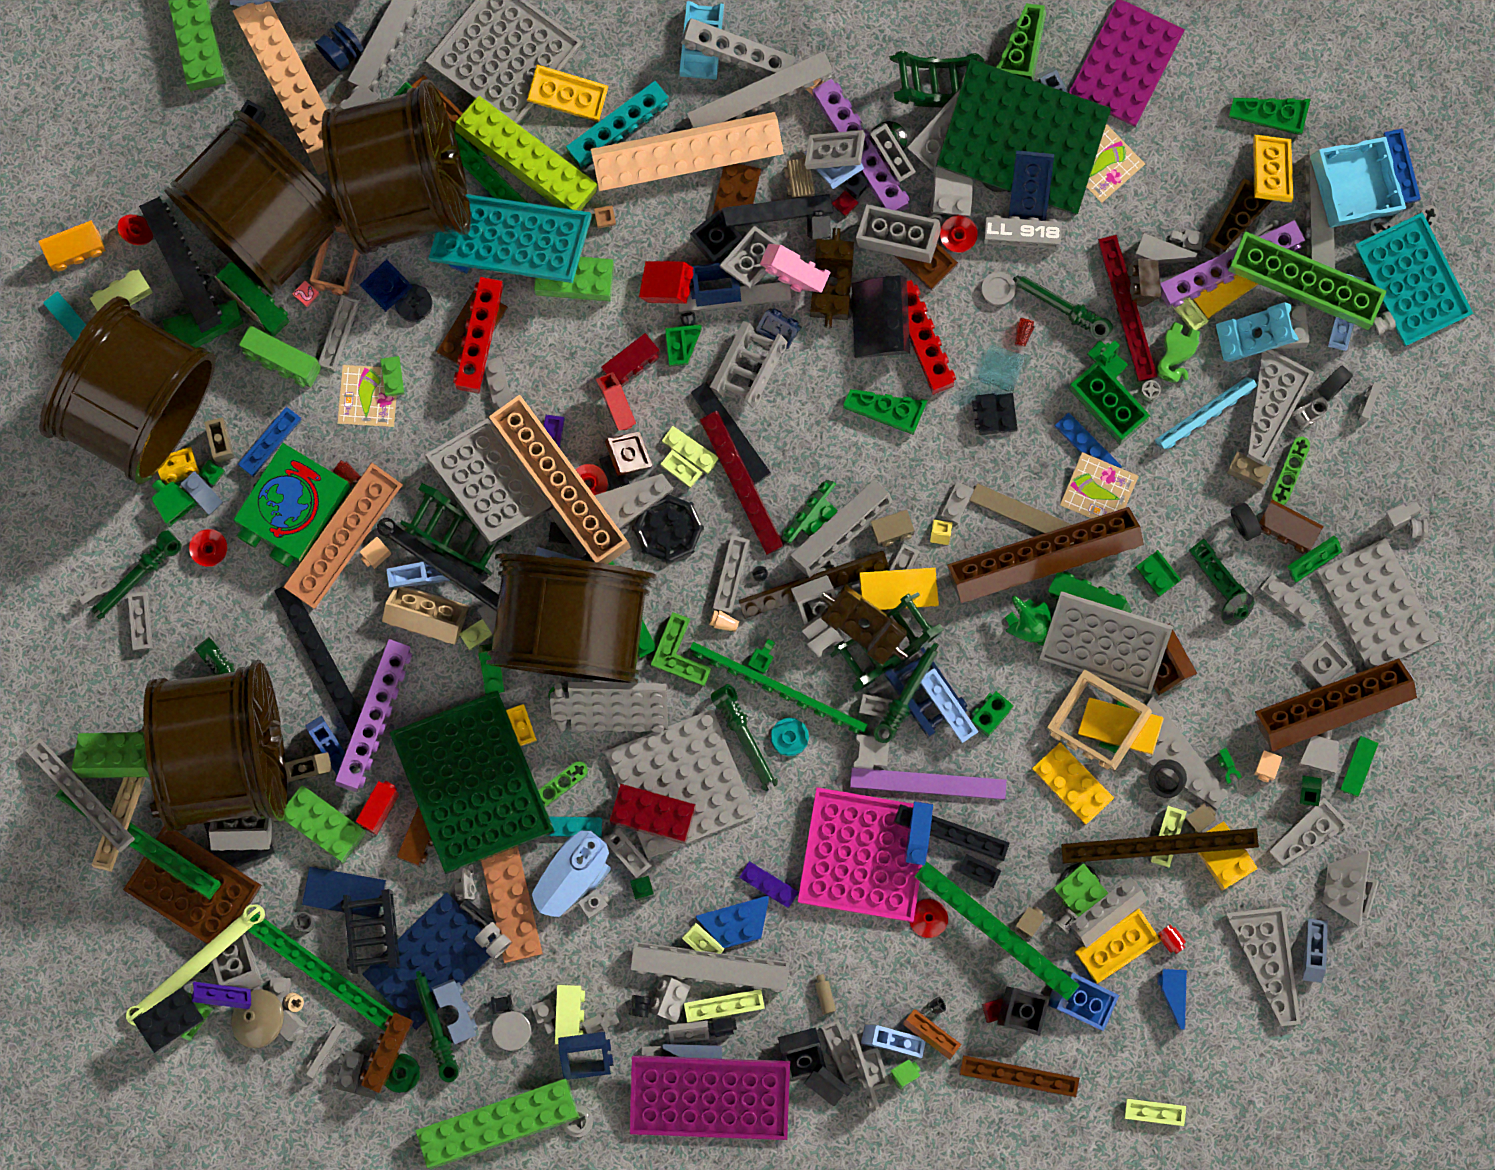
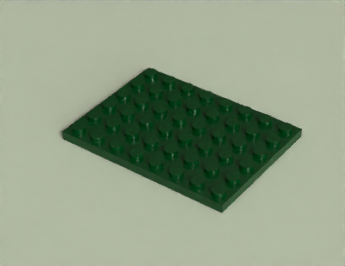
(1012, 113)
(471, 782)

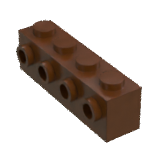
(387, 1052)

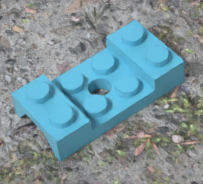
(694, 62)
(1239, 339)

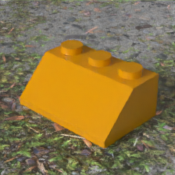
(72, 246)

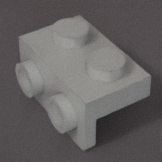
(669, 998)

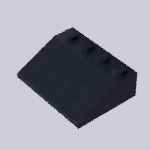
(880, 317)

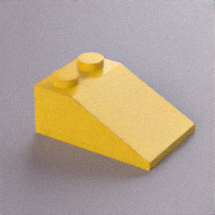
(1229, 865)

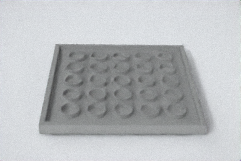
(497, 51)
(690, 765)

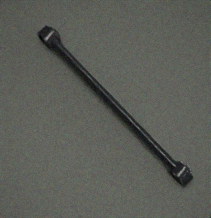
(439, 563)

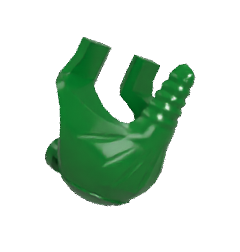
(1033, 621)

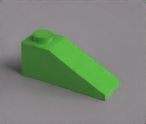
(905, 1073)

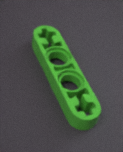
(1292, 472)
(559, 791)

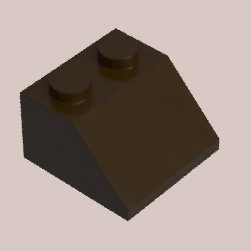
(1144, 281)

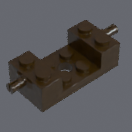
(837, 258)
(879, 638)

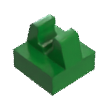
(211, 472)

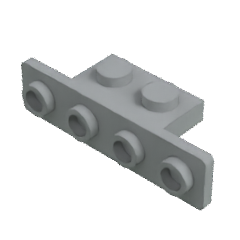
(871, 1071)

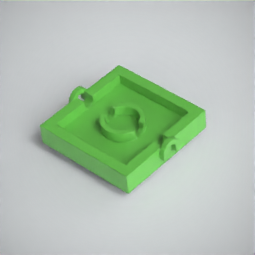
(1080, 890)

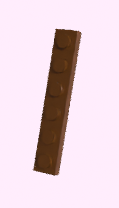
(1019, 1076)

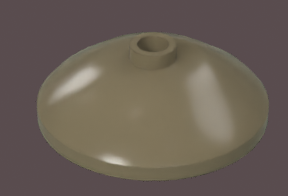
(264, 1023)

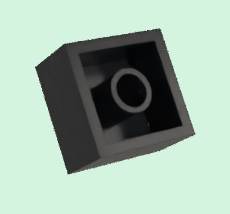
(714, 239)
(1023, 1010)

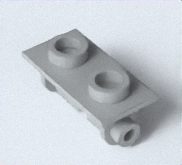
(466, 888)

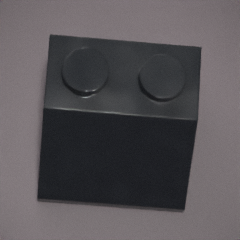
(802, 1051)

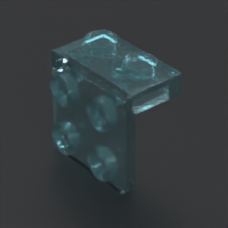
(1001, 368)

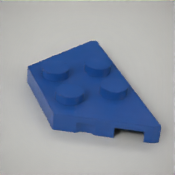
(737, 922)

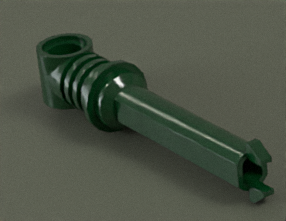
(1076, 313)
(149, 562)
(211, 654)
(725, 699)
(899, 707)
(440, 1043)

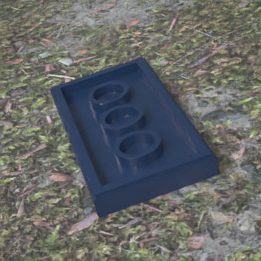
(1031, 185)
(326, 890)

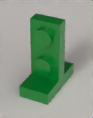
(1108, 356)
(491, 674)

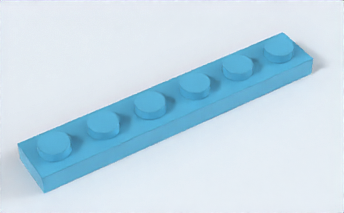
(1209, 410)

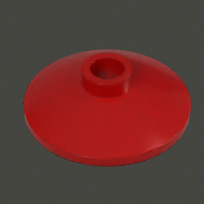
(960, 225)
(134, 230)
(595, 475)
(204, 539)
(932, 928)

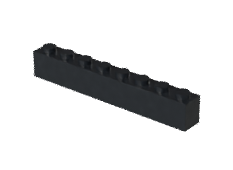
(180, 264)

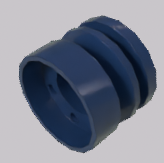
(342, 43)

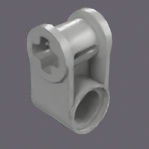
(1308, 415)

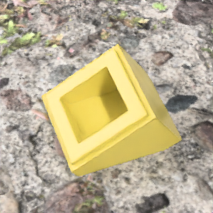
(941, 532)

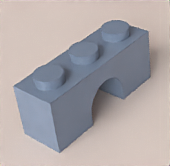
(449, 994)

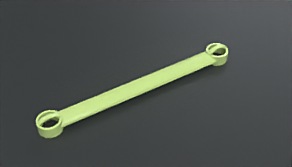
(198, 961)

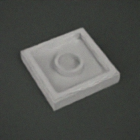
(1325, 662)

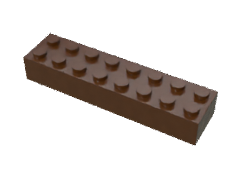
(1336, 704)

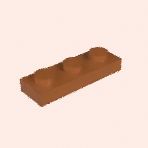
(932, 1034)

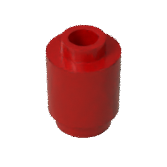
(1172, 939)

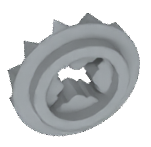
(586, 1124)

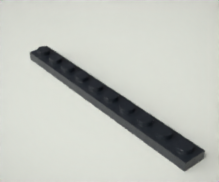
(322, 660)

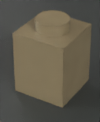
(1200, 818)

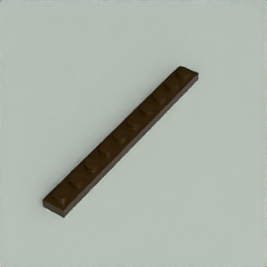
(1160, 845)

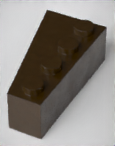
(1236, 217)

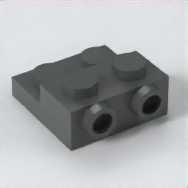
(351, 1070)

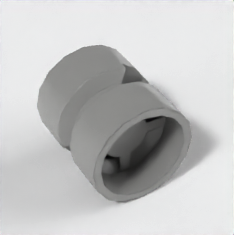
(498, 945)

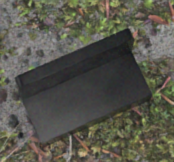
(827, 1085)

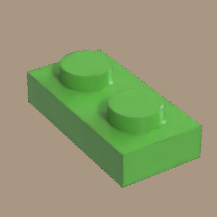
(392, 376)

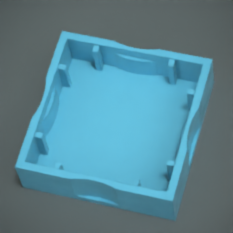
(1357, 182)

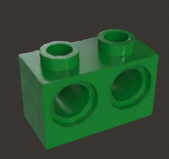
(994, 716)

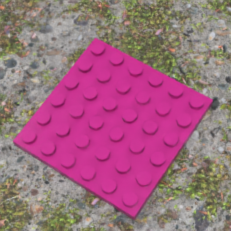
(858, 857)

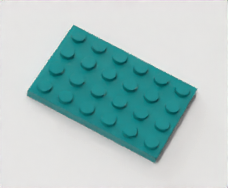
(1416, 278)

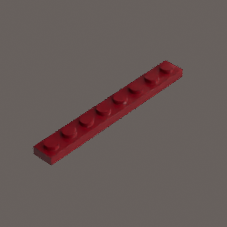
(1127, 309)
(742, 483)

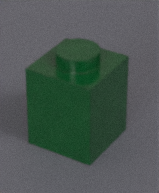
(1310, 790)
(642, 888)

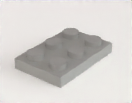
(834, 149)

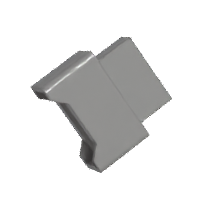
(1400, 516)
(820, 635)
(871, 753)

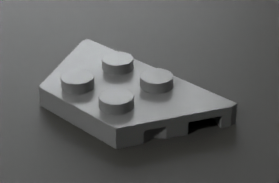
(1347, 886)

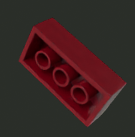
(653, 813)

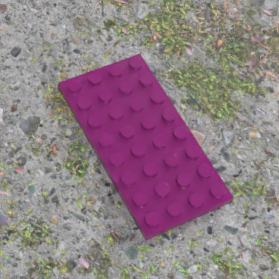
(709, 1097)

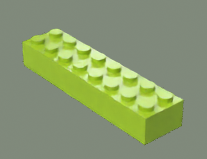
(525, 156)

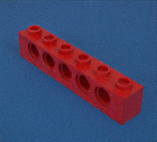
(473, 382)
(936, 382)

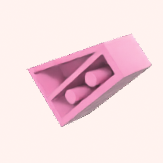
(793, 270)

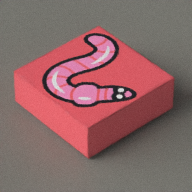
(305, 293)

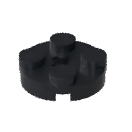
(421, 310)

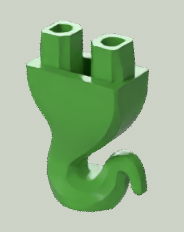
(1177, 350)

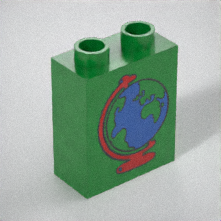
(290, 505)

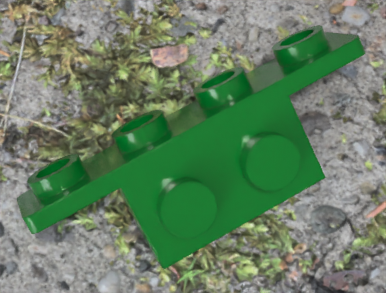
(813, 515)

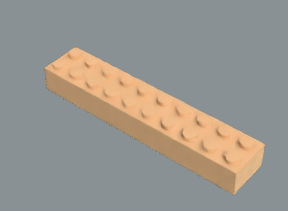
(286, 76)
(687, 151)
(559, 481)

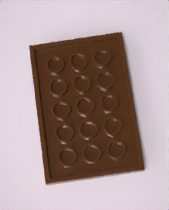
(183, 904)

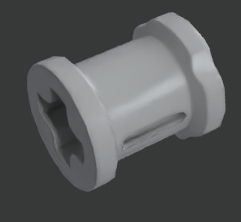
(1063, 923)

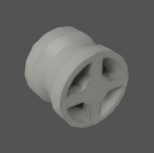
(1150, 386)
(1418, 528)

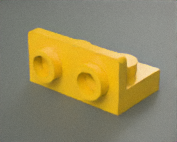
(178, 466)

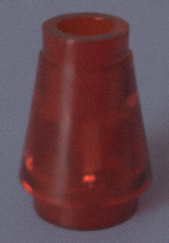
(1023, 331)
(347, 472)

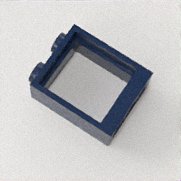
(713, 297)
(584, 1043)

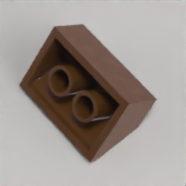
(1289, 527)
(1174, 667)

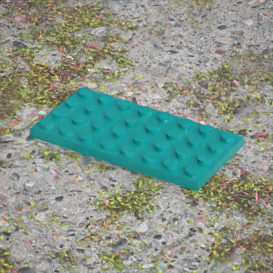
(516, 239)

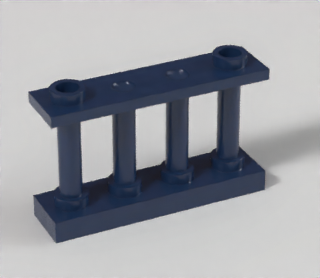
(918, 709)

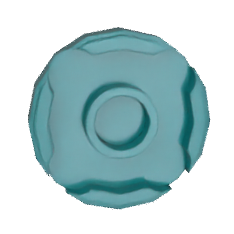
(789, 737)

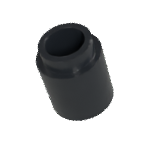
(722, 1026)

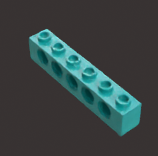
(621, 115)

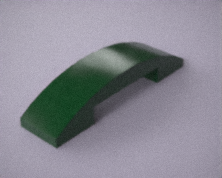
(1215, 570)

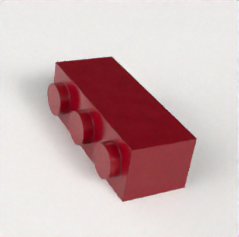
(632, 359)

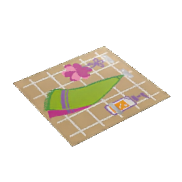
(1112, 165)
(240, 303)
(364, 397)
(1098, 487)

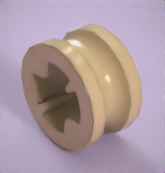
(299, 1002)

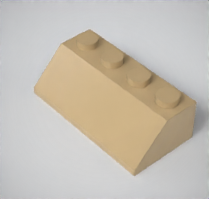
(425, 614)

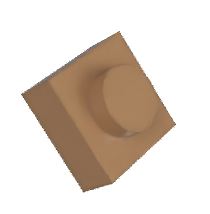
(605, 216)

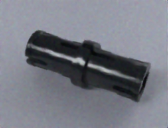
(467, 906)

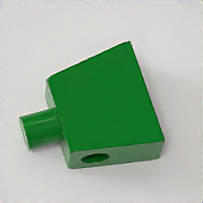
(171, 501)

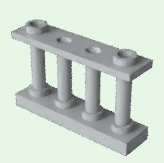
(735, 354)

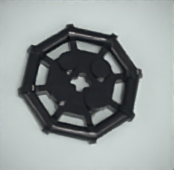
(677, 534)

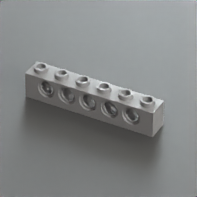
(730, 41)

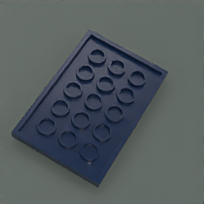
(439, 946)

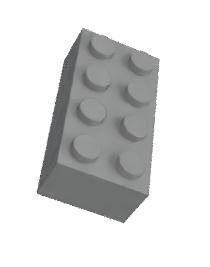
(898, 233)

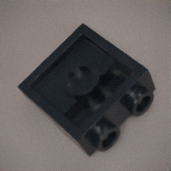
(994, 413)

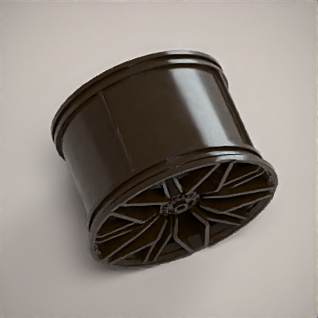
(396, 169)
(256, 203)
(118, 388)
(569, 617)
(215, 748)

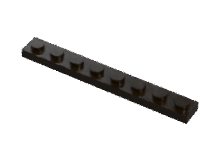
(837, 575)

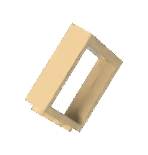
(1085, 678)

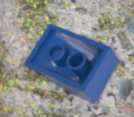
(1088, 1003)

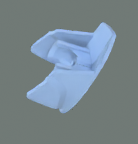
(566, 879)

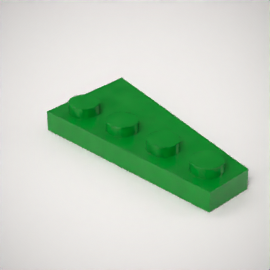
(1273, 113)
(892, 411)

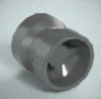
(300, 922)

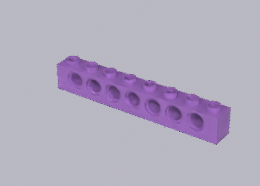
(832, 90)
(1170, 294)
(393, 651)

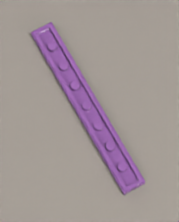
(928, 783)

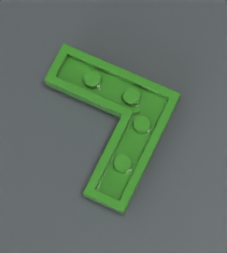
(667, 658)

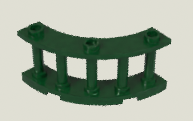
(915, 95)
(443, 504)
(915, 644)

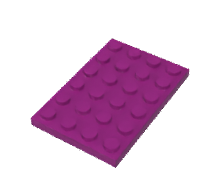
(1127, 61)

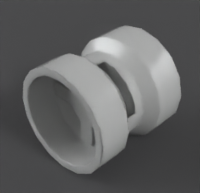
(1383, 323)

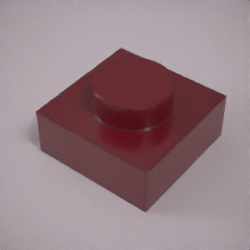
(845, 204)
(992, 1010)

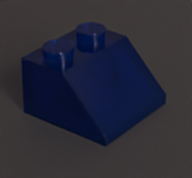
(385, 285)

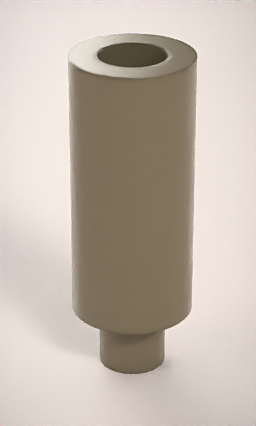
(825, 995)

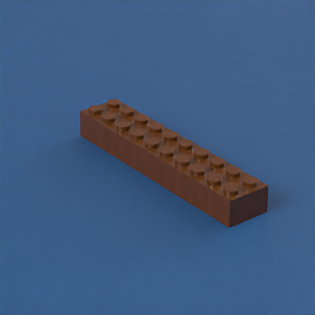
(1045, 554)

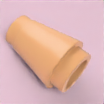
(723, 621)

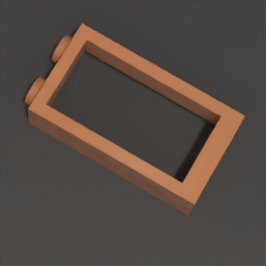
(321, 285)

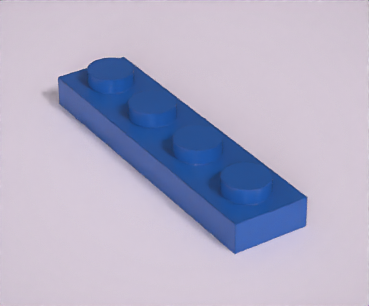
(1402, 165)
(1083, 440)
(269, 441)

